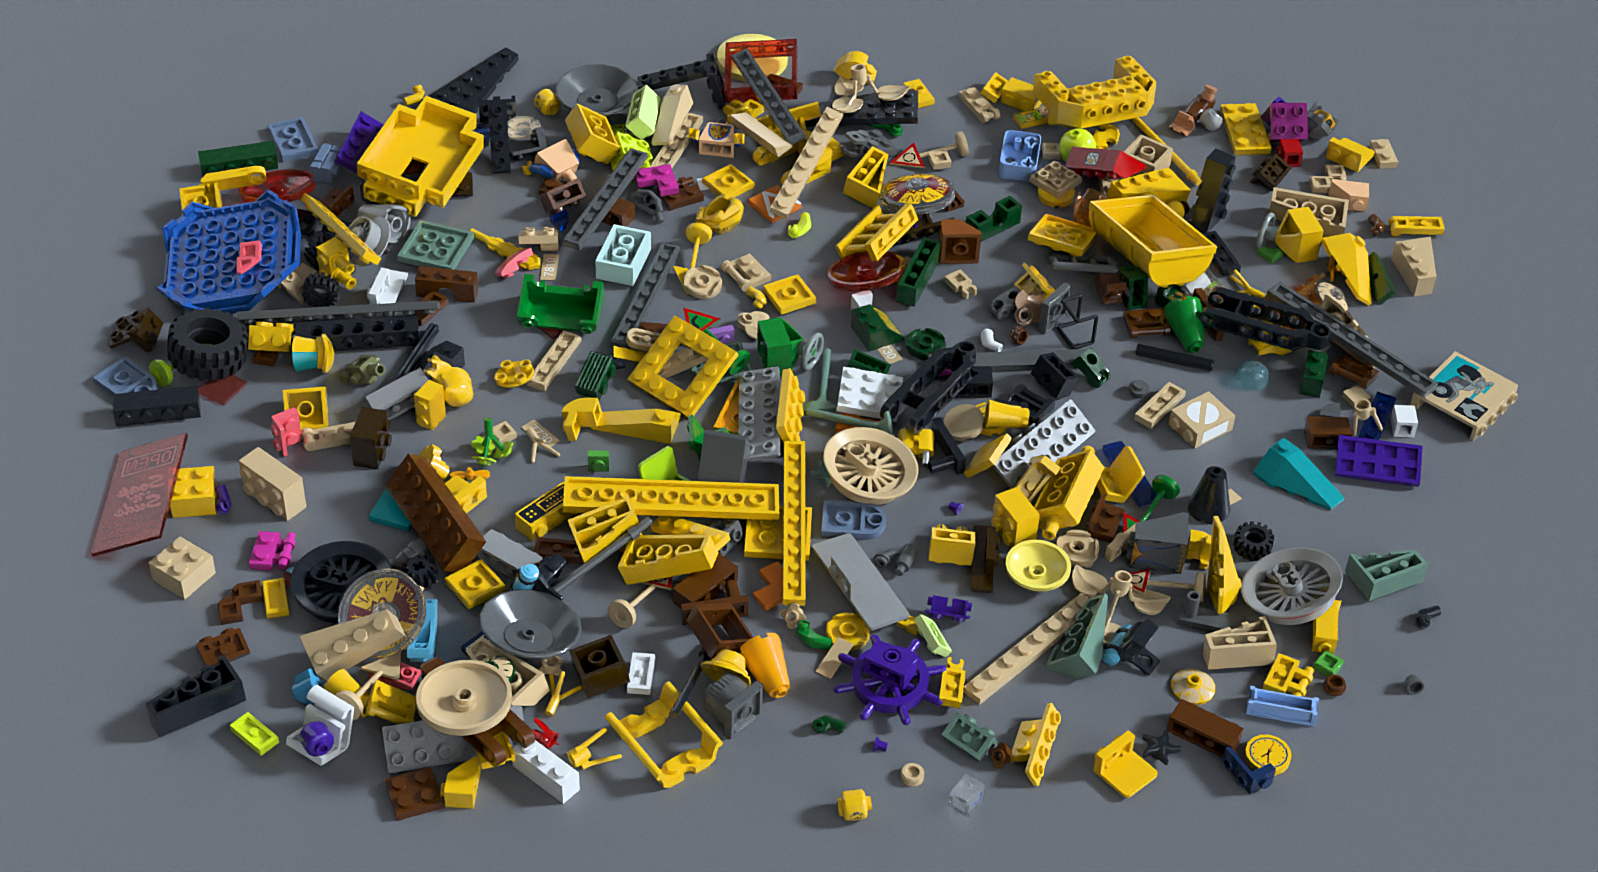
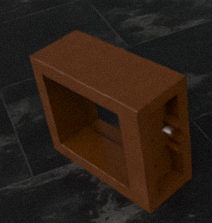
(722, 614)

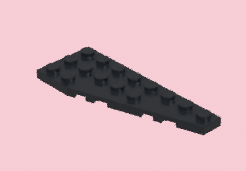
(476, 82)
(877, 111)

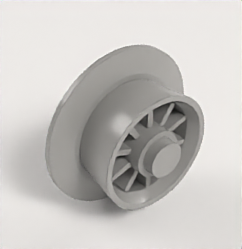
(373, 233)

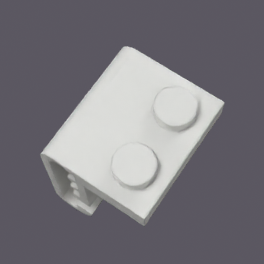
(334, 714)

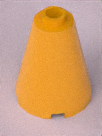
(767, 663)

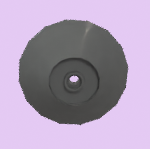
(597, 87)
(530, 624)

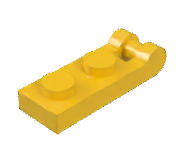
(1416, 225)

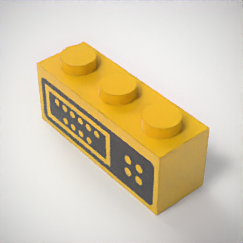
(542, 514)

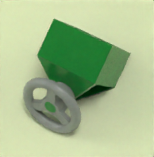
(781, 345)

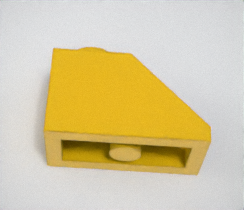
(462, 785)

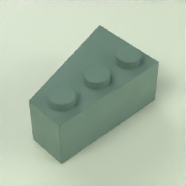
(1387, 573)

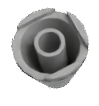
(395, 214)

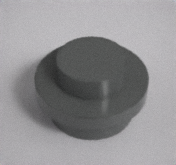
(1138, 388)

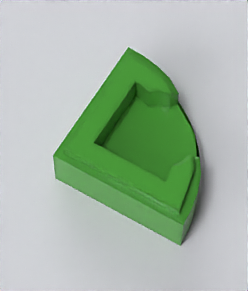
(1270, 254)

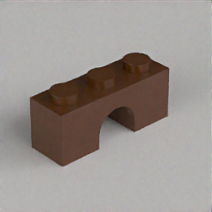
(462, 283)

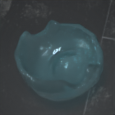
(1253, 375)

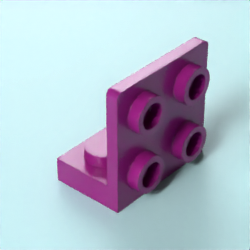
(1288, 121)

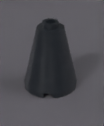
(1210, 496)

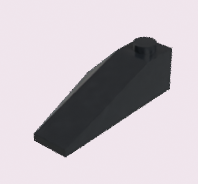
(447, 352)

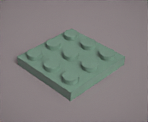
(435, 246)

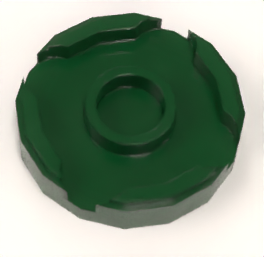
(924, 342)

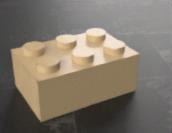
(272, 483)

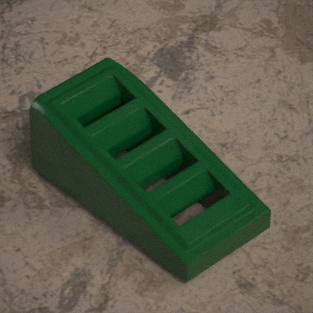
(865, 362)

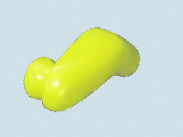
(802, 227)

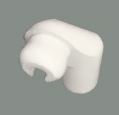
(988, 341)

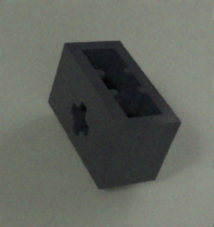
(1054, 375)
(980, 385)

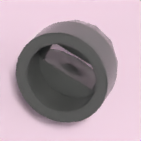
(1414, 684)

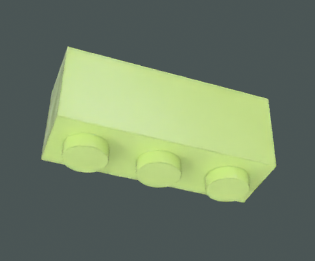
(643, 112)

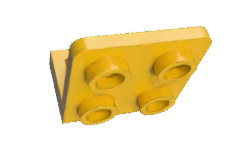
(1348, 153)
(269, 338)
(1121, 477)
(467, 493)
(1122, 766)

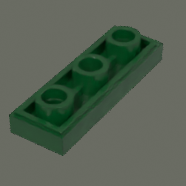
(1379, 280)

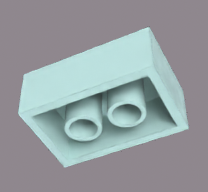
(623, 255)

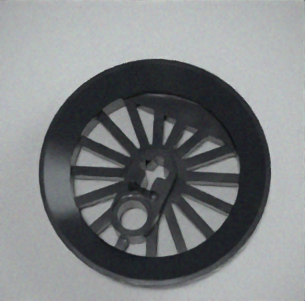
(328, 582)

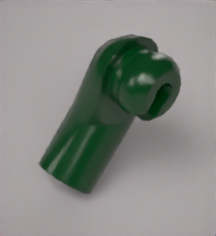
(827, 723)

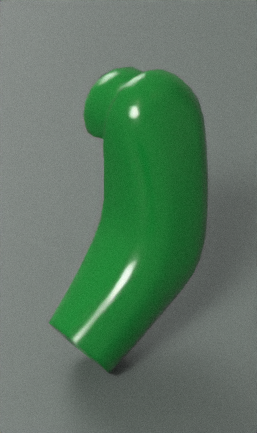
(894, 129)
(811, 638)

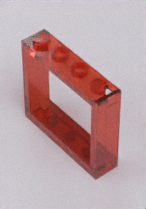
(761, 49)

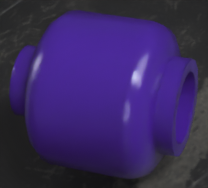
(316, 738)

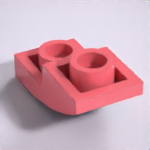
(510, 265)
(408, 677)

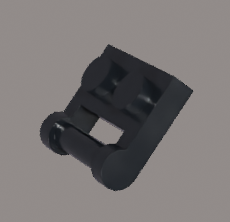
(1037, 406)

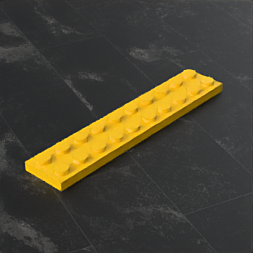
(674, 497)

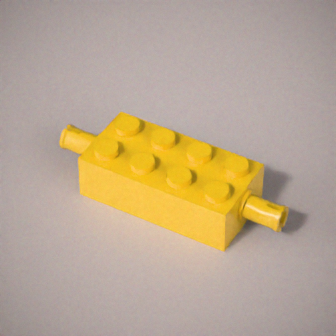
(1068, 492)

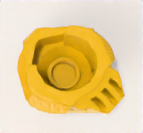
(721, 214)

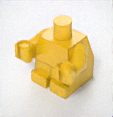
(1199, 547)

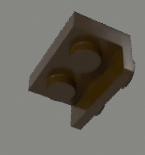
(1272, 171)

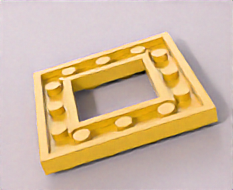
(689, 401)

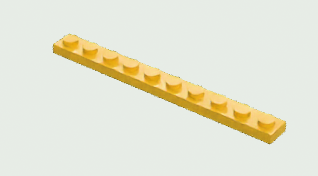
(794, 524)

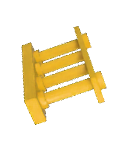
(886, 234)

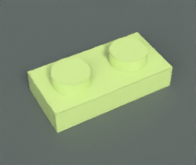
(928, 629)

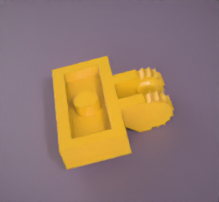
(751, 107)

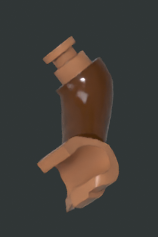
(1186, 119)

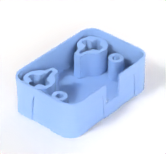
(1022, 148)

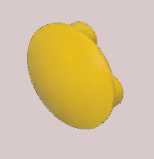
(514, 373)

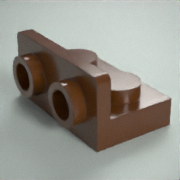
(339, 200)
(1105, 520)
(229, 643)

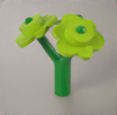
(485, 445)

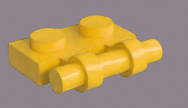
(1283, 672)

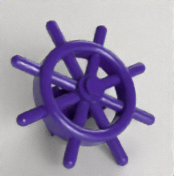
(892, 670)

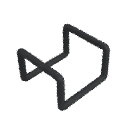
(1077, 320)

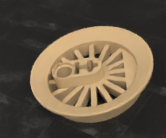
(849, 458)

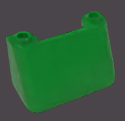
(560, 306)

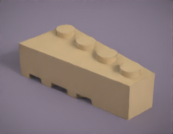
(1328, 211)

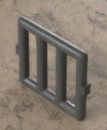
(1112, 266)

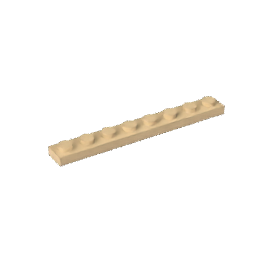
(806, 163)
(1024, 652)

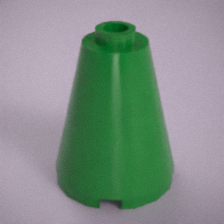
(1184, 322)

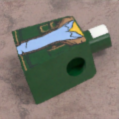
(1136, 284)

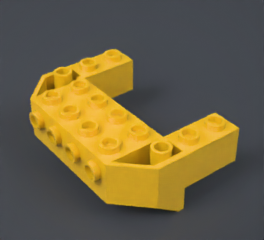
(1098, 103)

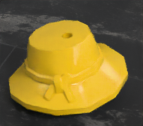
(726, 661)

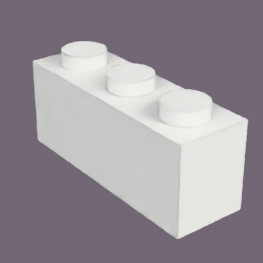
(547, 770)

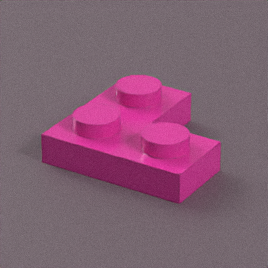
(660, 176)

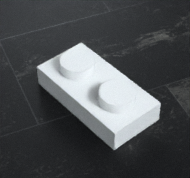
(641, 673)

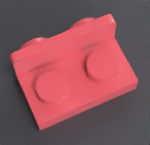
(285, 430)

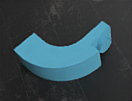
(424, 645)

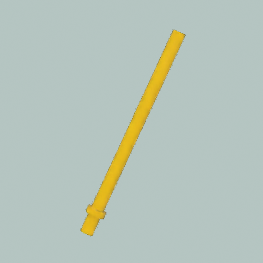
(1191, 175)

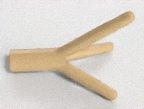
(538, 441)

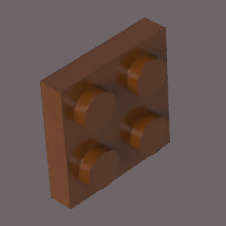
(413, 793)

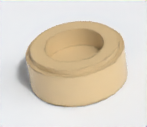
(912, 774)

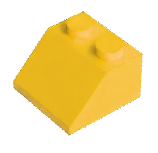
(310, 404)

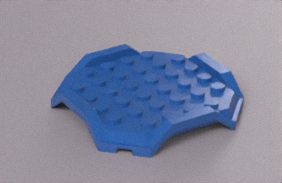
(205, 249)

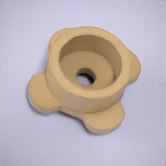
(798, 613)
(551, 665)

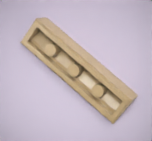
(760, 133)

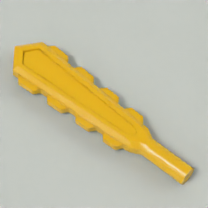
(506, 249)

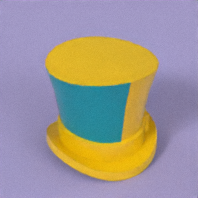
(312, 353)

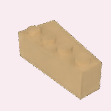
(351, 642)

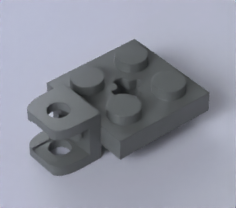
(862, 141)

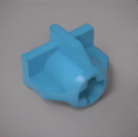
(303, 684)

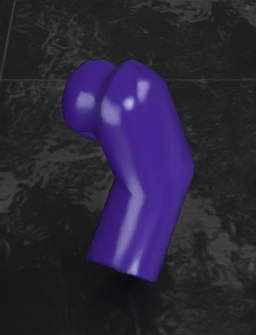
(223, 503)

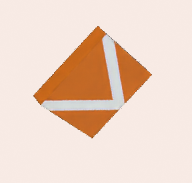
(764, 200)

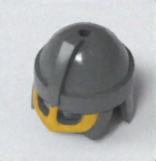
(1320, 122)

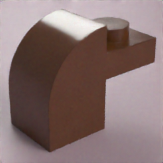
(1109, 288)

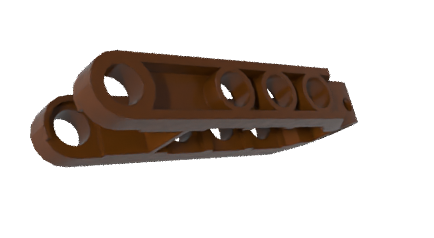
(484, 742)

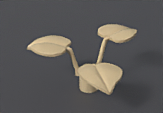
(848, 87)
(1092, 583)

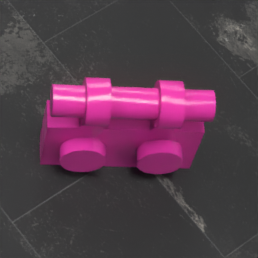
(266, 548)

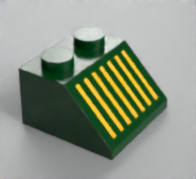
(874, 327)

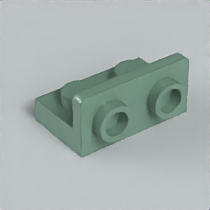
(968, 736)

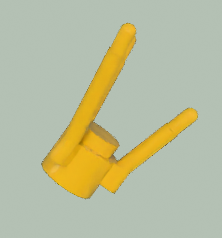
(579, 755)

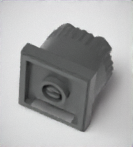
(734, 702)

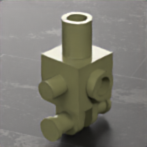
(363, 370)

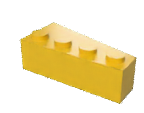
(1161, 183)
(666, 556)

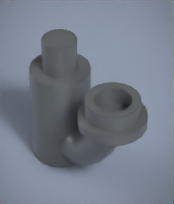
(906, 557)

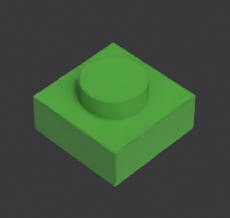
(598, 460)

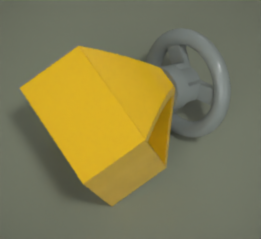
(1297, 235)

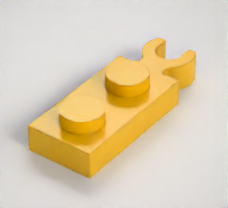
(952, 684)

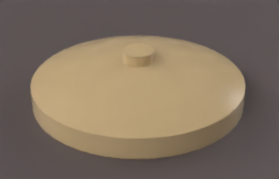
(464, 697)

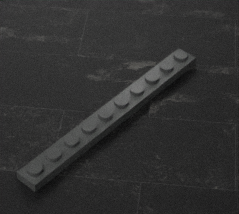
(329, 313)
(1357, 342)

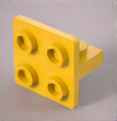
(1034, 281)

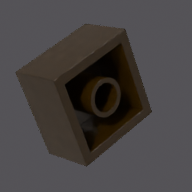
(370, 438)
(599, 666)

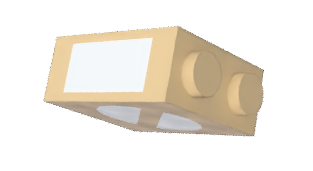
(1201, 419)

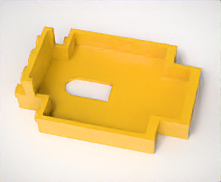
(430, 134)

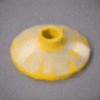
(1193, 686)

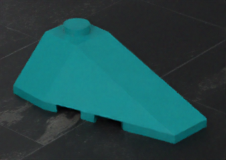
(1291, 469)

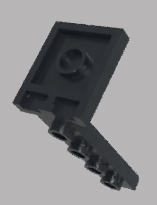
(689, 72)
(497, 114)

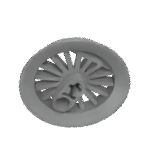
(1275, 586)

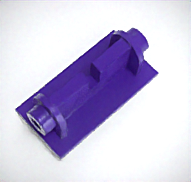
(957, 610)

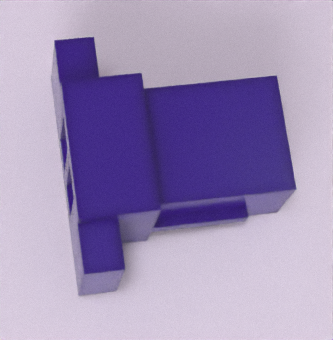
(956, 507)
(880, 745)

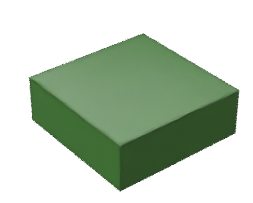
(1328, 664)

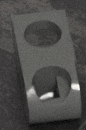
(1004, 304)

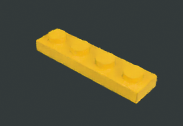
(678, 526)

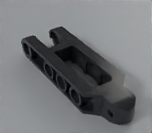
(1237, 305)
(927, 408)

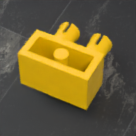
(334, 260)
(951, 545)

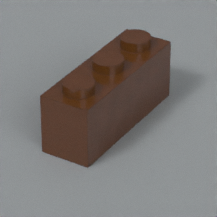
(705, 584)
(1204, 728)

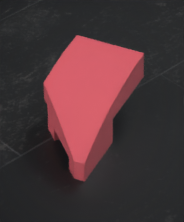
(249, 256)

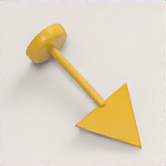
(699, 235)

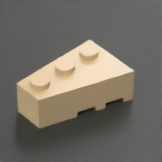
(1416, 264)
(1240, 647)

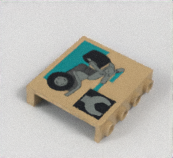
(1469, 393)

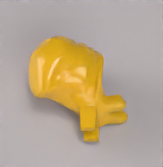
(455, 382)

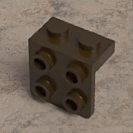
(139, 326)

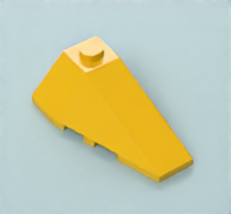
(1352, 262)
(644, 424)

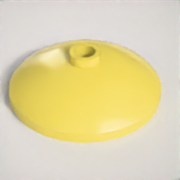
(1038, 565)

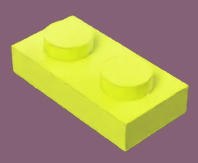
(254, 733)

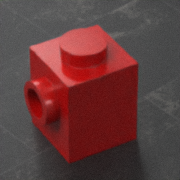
(1290, 151)

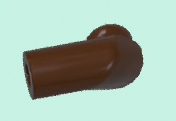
(1378, 225)

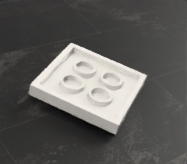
(865, 391)

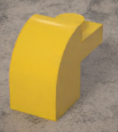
(844, 65)
(580, 413)

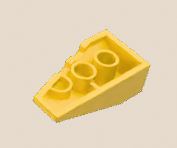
(1222, 575)

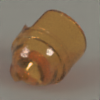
(1081, 206)

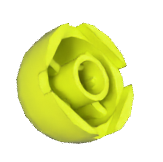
(1075, 138)

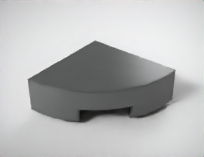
(1330, 410)

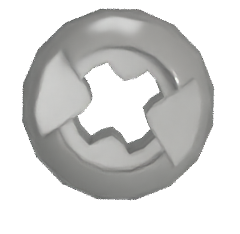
(1210, 119)

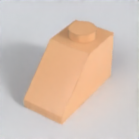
(1355, 192)

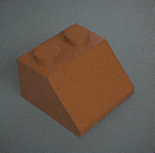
(959, 242)

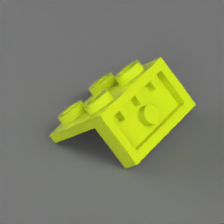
(626, 142)

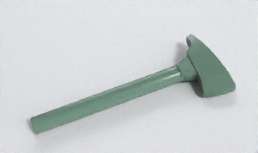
(822, 402)
(884, 425)

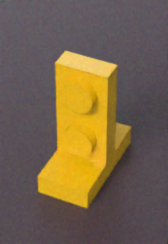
(1036, 476)

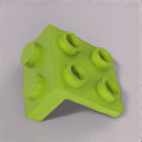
(660, 466)

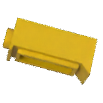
(1326, 630)

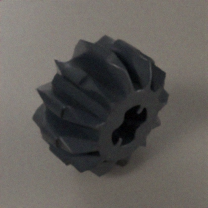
(421, 570)

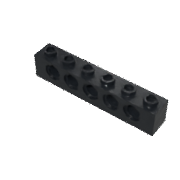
(364, 332)

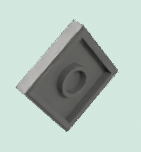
(1052, 310)

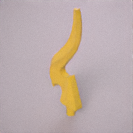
(1109, 134)

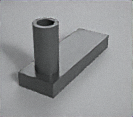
(1203, 618)

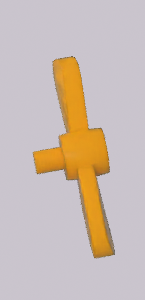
(1331, 268)
(470, 474)

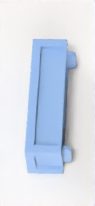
(1282, 706)

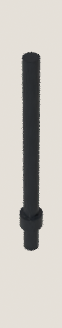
(692, 679)

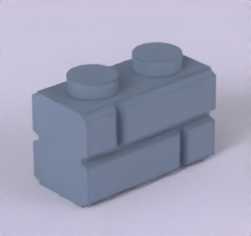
(324, 164)

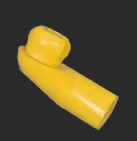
(416, 97)
(759, 297)

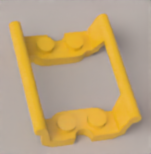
(653, 717)

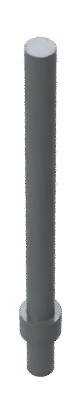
(631, 534)

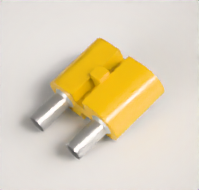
(920, 444)

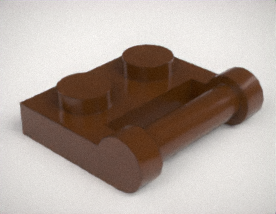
(1146, 322)
(1354, 371)

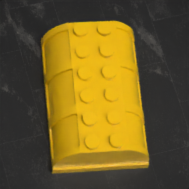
(1153, 238)

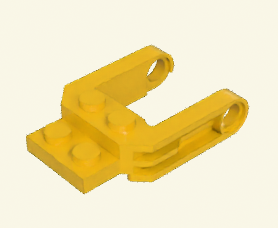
(822, 168)
(212, 183)

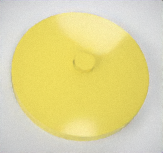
(769, 66)

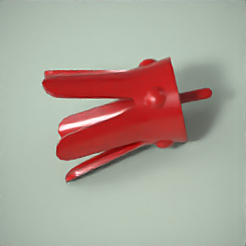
(547, 738)

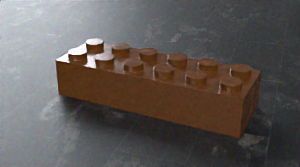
(435, 513)

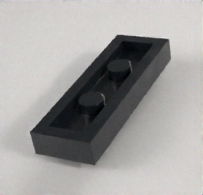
(1223, 258)

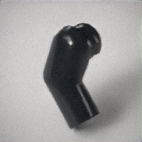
(1424, 615)

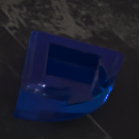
(560, 220)

